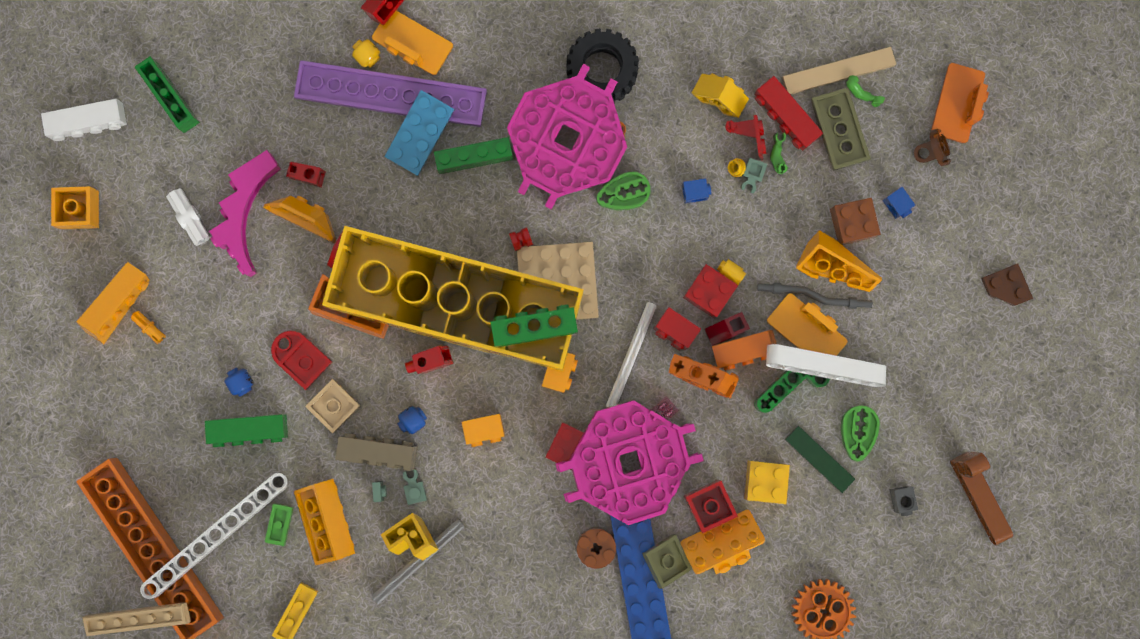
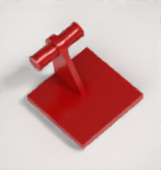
(749, 128)

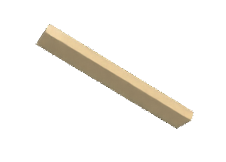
(839, 70)
(136, 619)

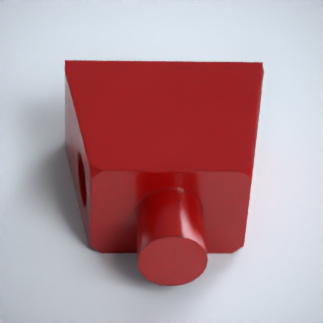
(435, 359)

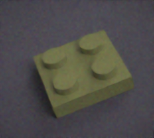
(667, 561)

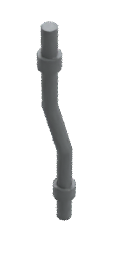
(778, 288)

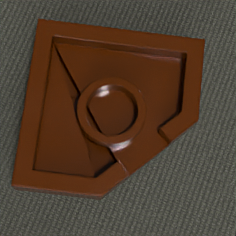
(1008, 285)

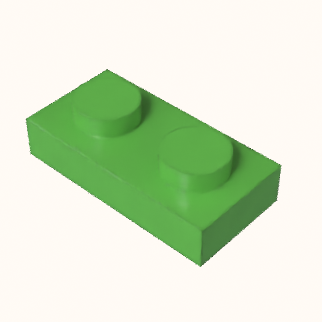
(279, 524)

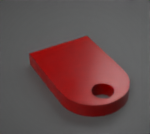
(300, 359)

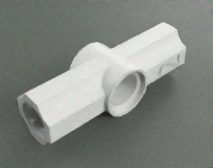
(187, 217)

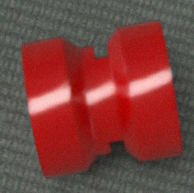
(521, 239)

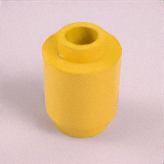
(731, 271)

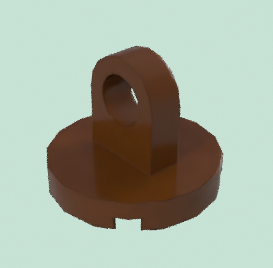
(937, 148)

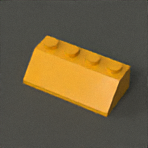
(324, 522)

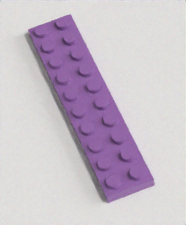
(385, 91)

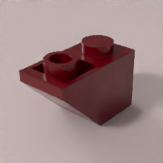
(727, 328)

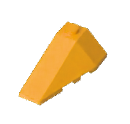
(830, 259)

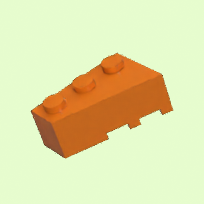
(743, 350)

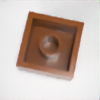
(855, 221)

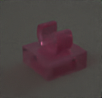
(665, 408)

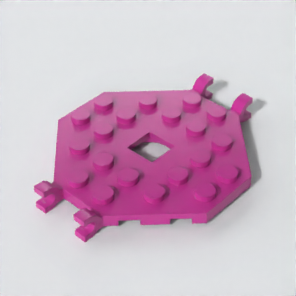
(580, 108)
(599, 470)

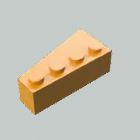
(113, 303)

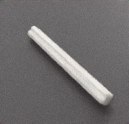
(631, 354)

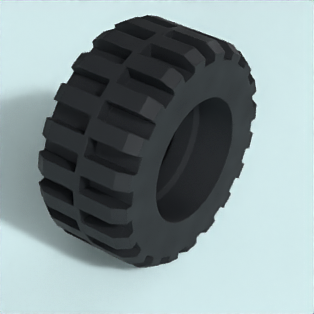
(606, 43)

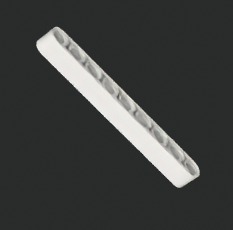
(210, 544)

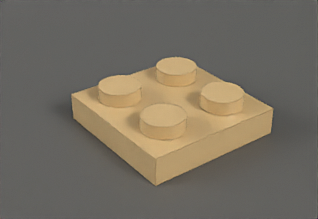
(333, 406)

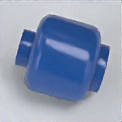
(238, 381)
(411, 420)

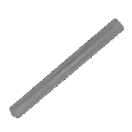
(416, 563)

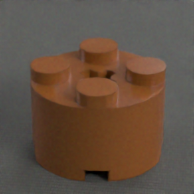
(590, 557)

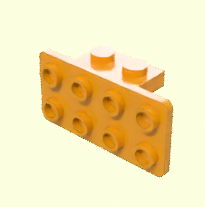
(413, 43)
(806, 326)
(723, 545)

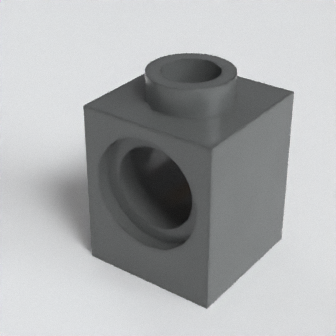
(897, 494)

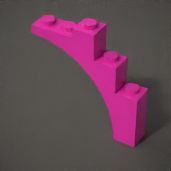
(236, 207)

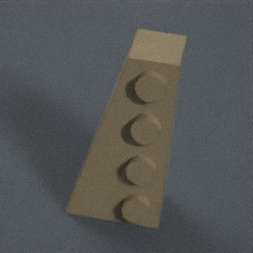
(376, 452)

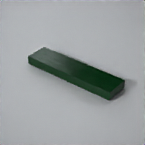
(820, 459)

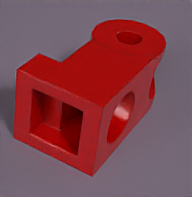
(306, 174)

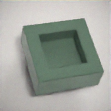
(379, 491)

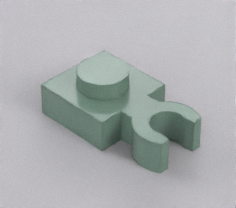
(754, 172)
(415, 490)

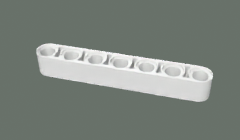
(825, 365)

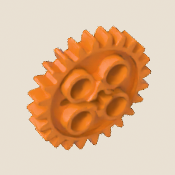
(840, 617)

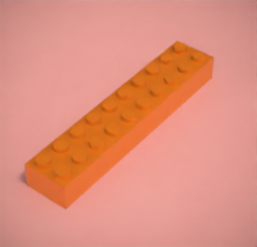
(147, 543)

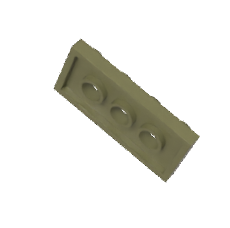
(832, 139)

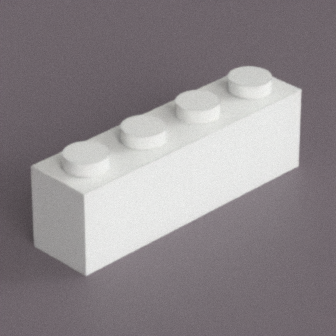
(84, 119)

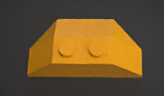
(304, 215)

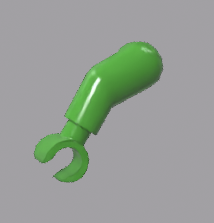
(858, 92)
(775, 156)

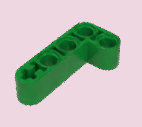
(787, 388)

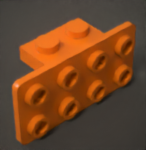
(960, 102)

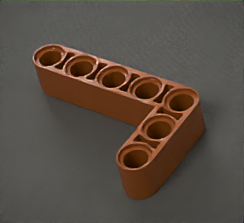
(969, 472)

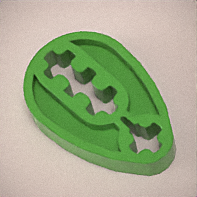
(624, 181)
(870, 430)

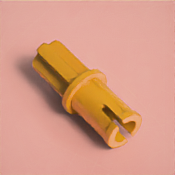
(148, 327)

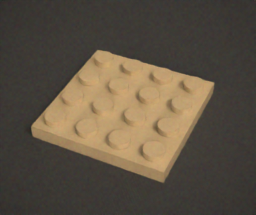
(564, 264)

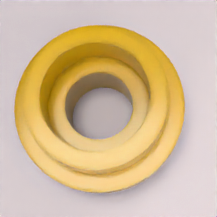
(736, 167)

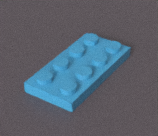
(419, 132)

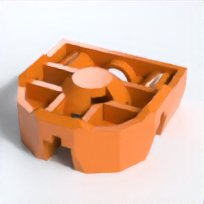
(703, 375)

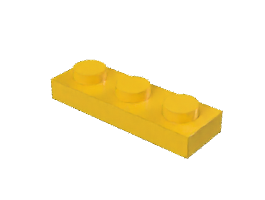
(295, 612)

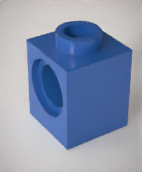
(696, 190)
(899, 203)

